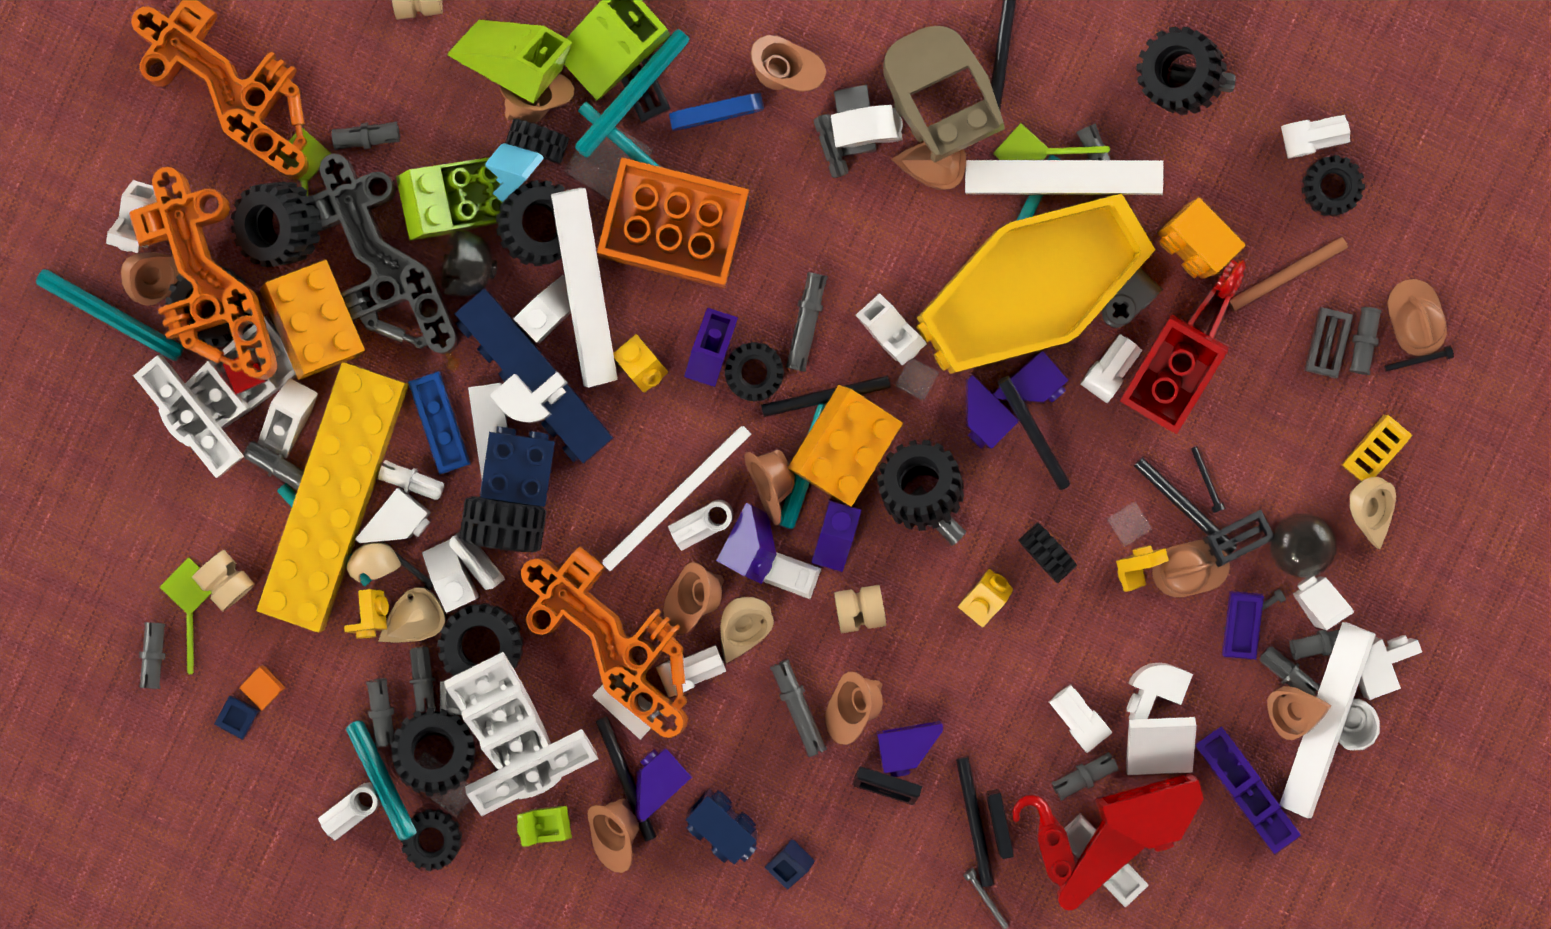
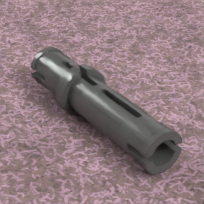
(806, 321)
(793, 696)

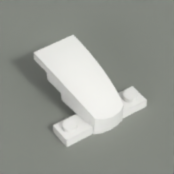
(207, 403)
(512, 736)

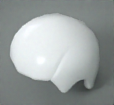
(1360, 726)

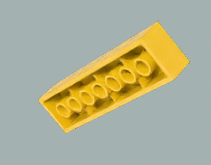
(332, 497)

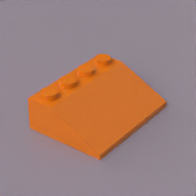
(672, 223)

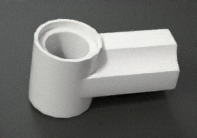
(1306, 137)
(1107, 374)
(699, 525)
(697, 668)
(1084, 723)
(348, 812)

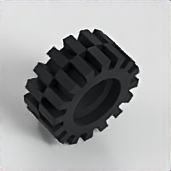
(537, 139)
(1349, 174)
(774, 371)
(1047, 552)
(451, 845)

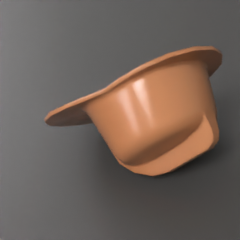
(786, 65)
(555, 95)
(1417, 317)
(772, 480)
(1189, 570)
(692, 596)
(852, 706)
(612, 833)

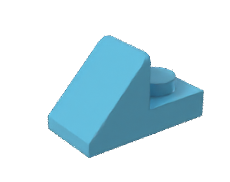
(512, 167)

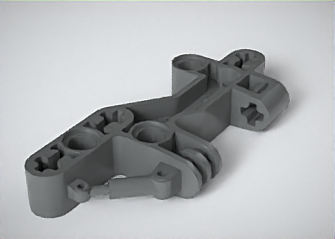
(352, 208)

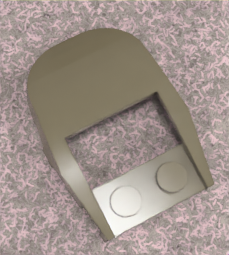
(925, 60)

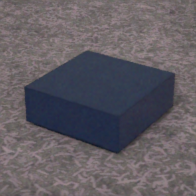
(236, 717)

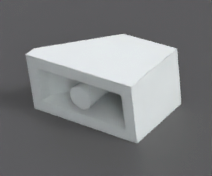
(545, 311)
(287, 417)
(396, 519)
(449, 577)
(1322, 602)

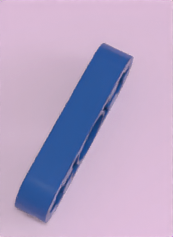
(716, 111)

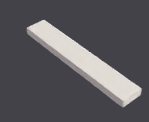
(1064, 177)
(584, 286)
(676, 498)
(1319, 744)

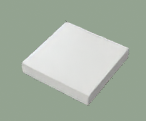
(1161, 746)

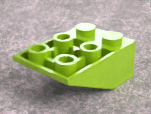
(613, 43)
(513, 55)
(448, 198)

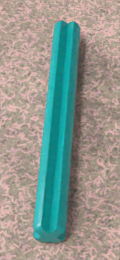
(632, 93)
(109, 314)

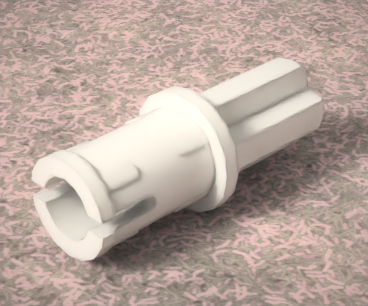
(410, 480)

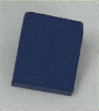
(790, 864)

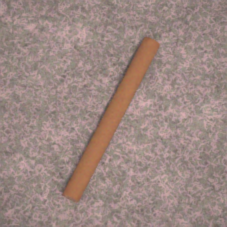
(1288, 274)

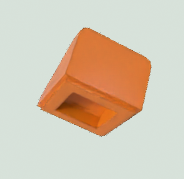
(262, 687)

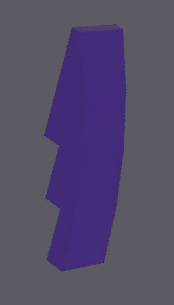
(1248, 790)

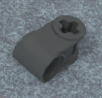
(1133, 296)

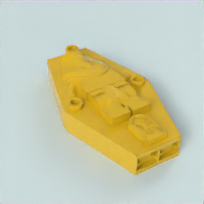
(1035, 284)

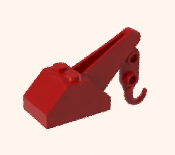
(1182, 361)
(1131, 820)

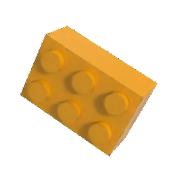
(1200, 239)
(312, 319)
(845, 445)

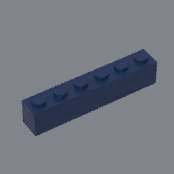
(516, 354)

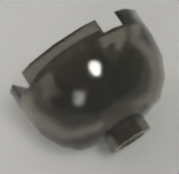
(467, 265)
(1303, 545)

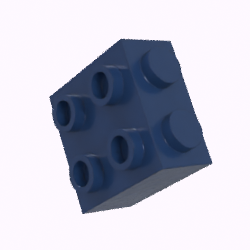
(517, 467)
(729, 833)

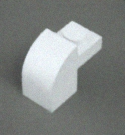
(867, 126)
(122, 232)
(891, 330)
(524, 405)
(1378, 674)
(1154, 681)

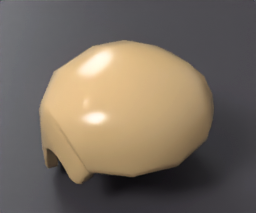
(374, 560)

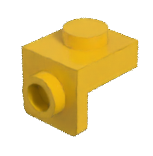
(640, 363)
(1131, 567)
(986, 598)
(372, 612)

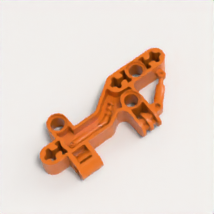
(182, 45)
(182, 225)
(613, 649)

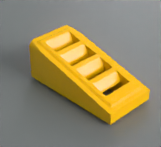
(1367, 442)

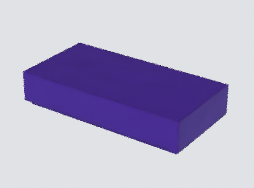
(1242, 625)

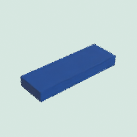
(439, 422)

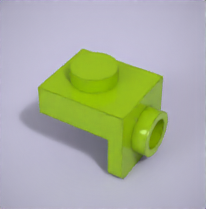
(544, 825)

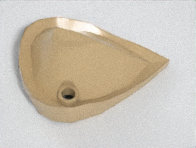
(1373, 507)
(414, 618)
(744, 625)

